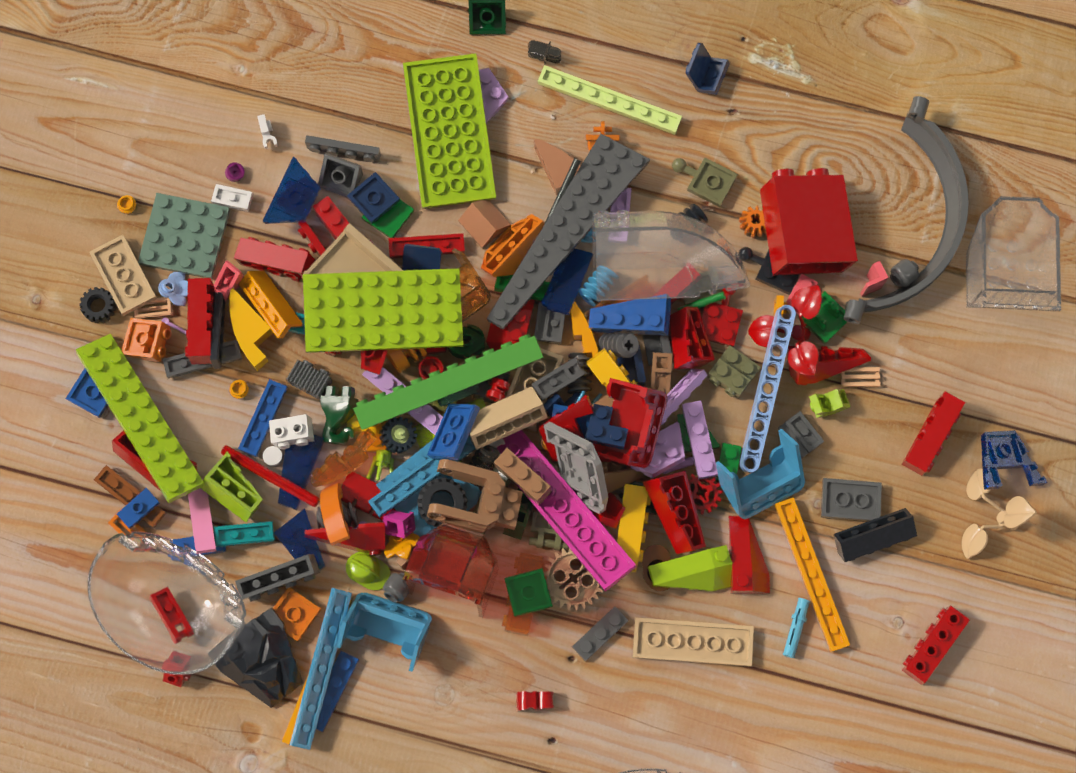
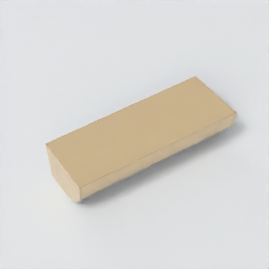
(507, 417)

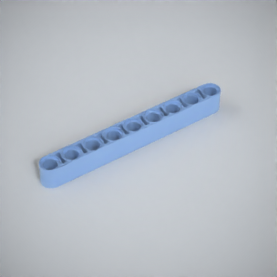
(773, 381)

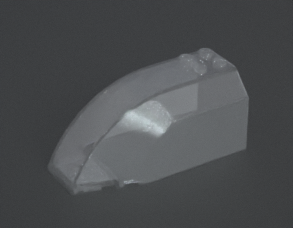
(661, 257)

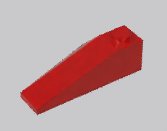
(831, 363)
(364, 538)
(748, 565)

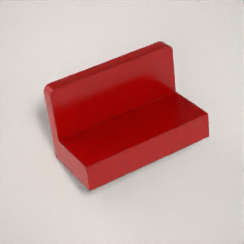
(613, 512)

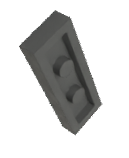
(600, 633)

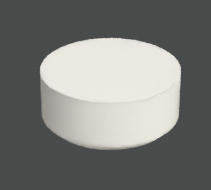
(272, 456)

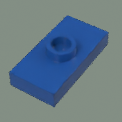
(138, 508)

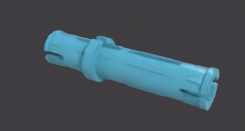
(798, 621)

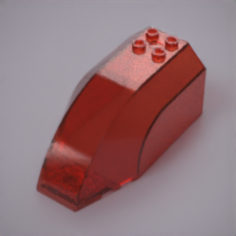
(454, 563)

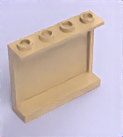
(352, 254)

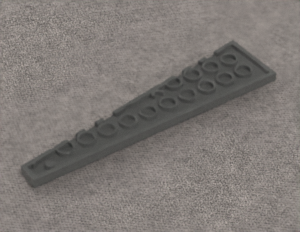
(593, 189)

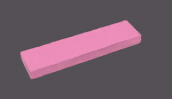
(201, 521)

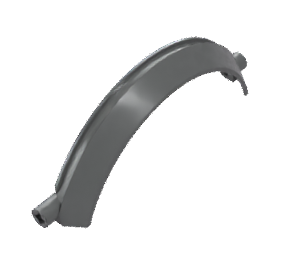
(955, 192)

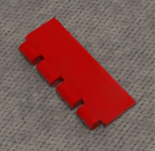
(361, 489)

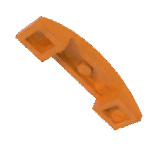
(333, 515)

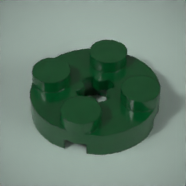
(476, 344)

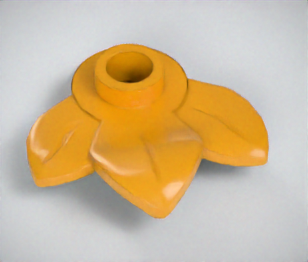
(400, 546)

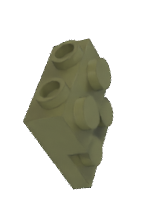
(733, 372)

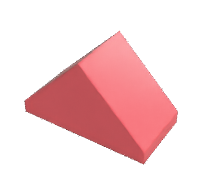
(227, 279)

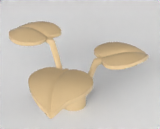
(1016, 513)

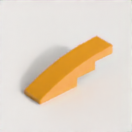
(582, 332)

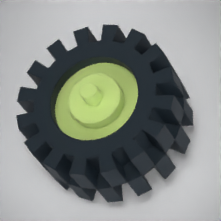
(398, 435)

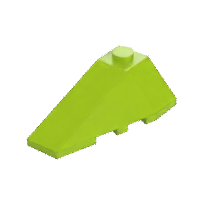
(702, 570)

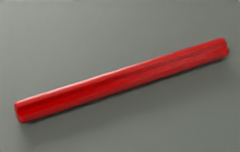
(271, 476)

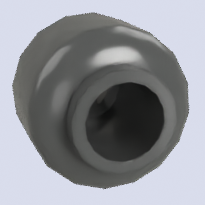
(904, 273)
(394, 588)

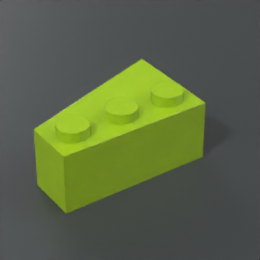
(231, 488)

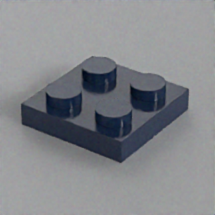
(373, 198)

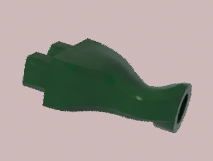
(337, 412)

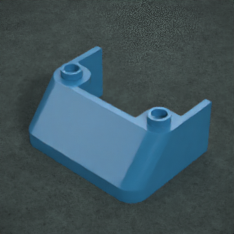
(768, 484)
(386, 622)

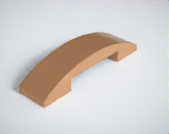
(661, 375)

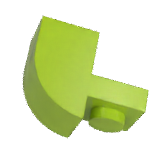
(829, 403)

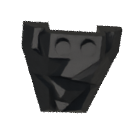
(263, 660)

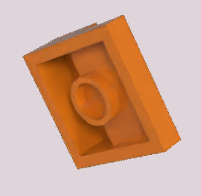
(146, 339)

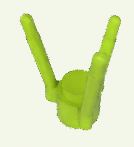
(381, 460)

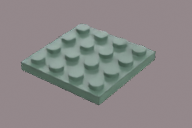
(184, 236)

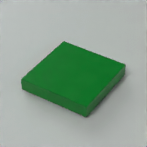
(392, 220)
(528, 592)

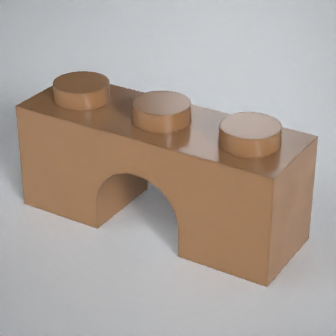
(523, 475)

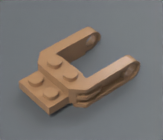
(497, 503)

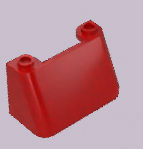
(640, 412)

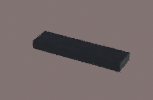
(218, 330)

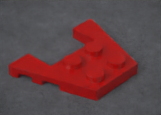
(568, 421)

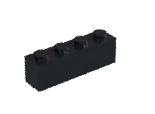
(875, 535)

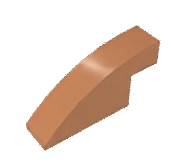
(555, 163)

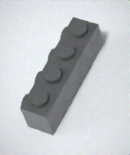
(278, 576)

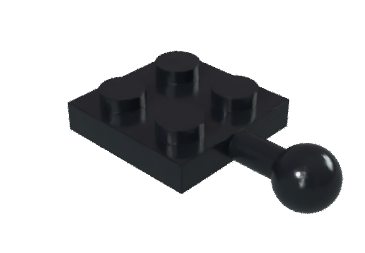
(780, 282)

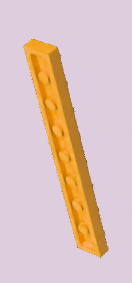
(812, 575)

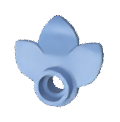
(178, 290)

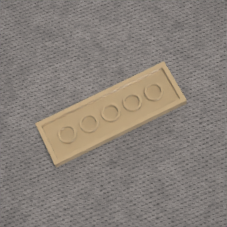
(693, 642)

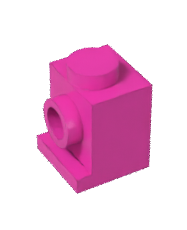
(399, 523)

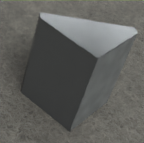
(339, 175)

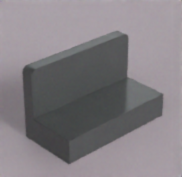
(655, 344)

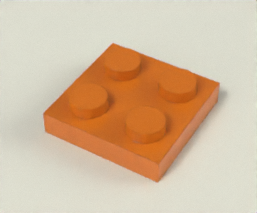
(296, 613)

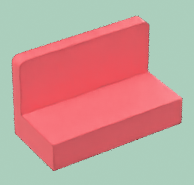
(877, 278)

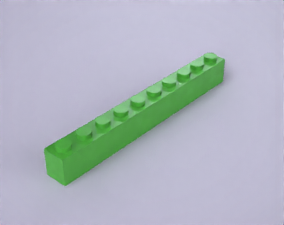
(448, 382)

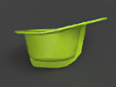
(367, 570)

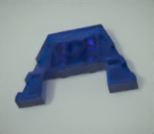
(1006, 451)

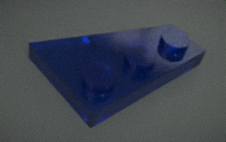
(293, 538)

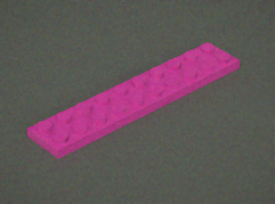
(572, 518)

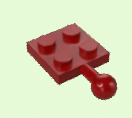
(722, 321)

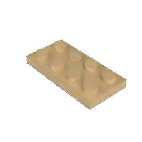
(123, 275)

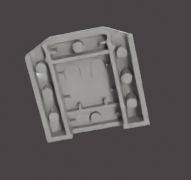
(579, 466)

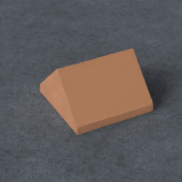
(483, 222)

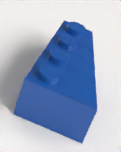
(632, 317)

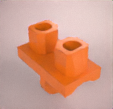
(591, 139)

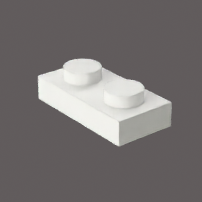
(232, 197)

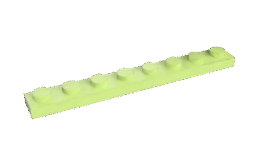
(609, 99)

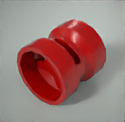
(498, 389)

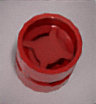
(429, 365)

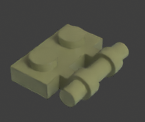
(541, 526)

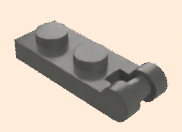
(558, 379)

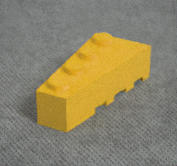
(605, 367)

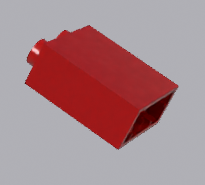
(808, 223)

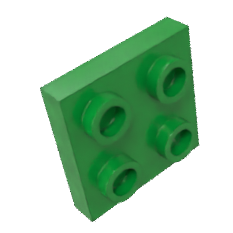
(828, 320)

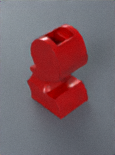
(534, 700)

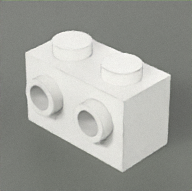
(291, 431)

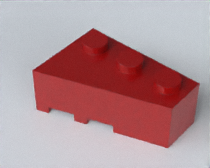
(689, 339)

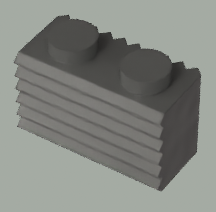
(309, 379)

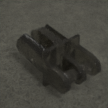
(544, 52)

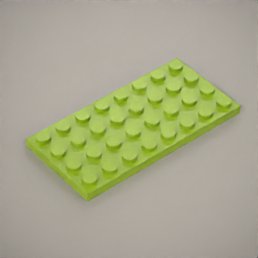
(449, 131)
(382, 310)

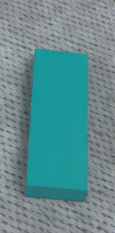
(243, 534)

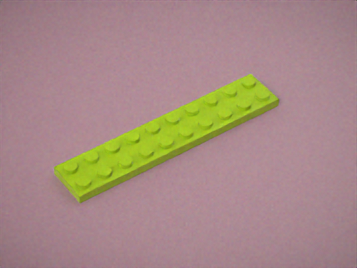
(140, 418)

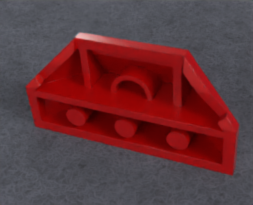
(516, 328)

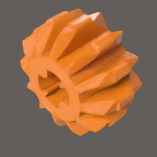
(746, 220)

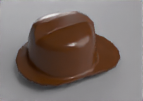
(653, 555)

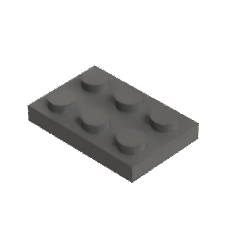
(850, 499)

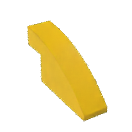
(248, 329)

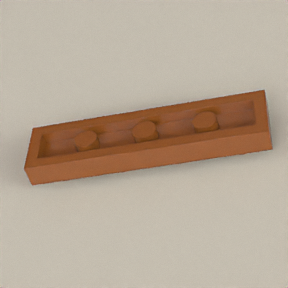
(125, 493)

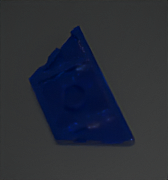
(293, 197)

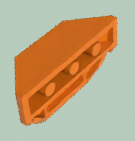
(511, 247)

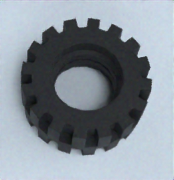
(90, 297)

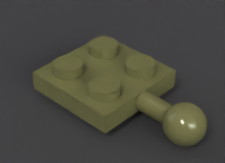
(709, 181)

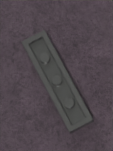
(348, 149)
(180, 365)

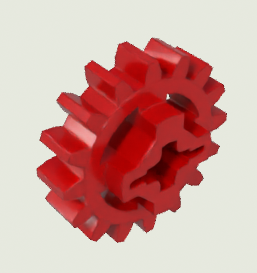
(708, 489)

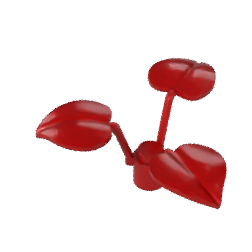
(806, 355)

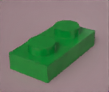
(730, 457)

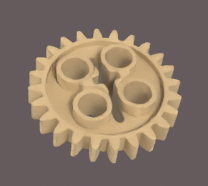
(584, 593)

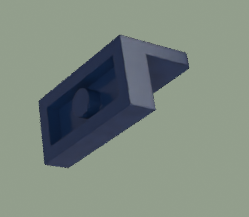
(635, 367)

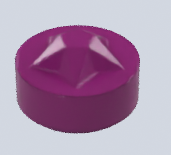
(234, 172)

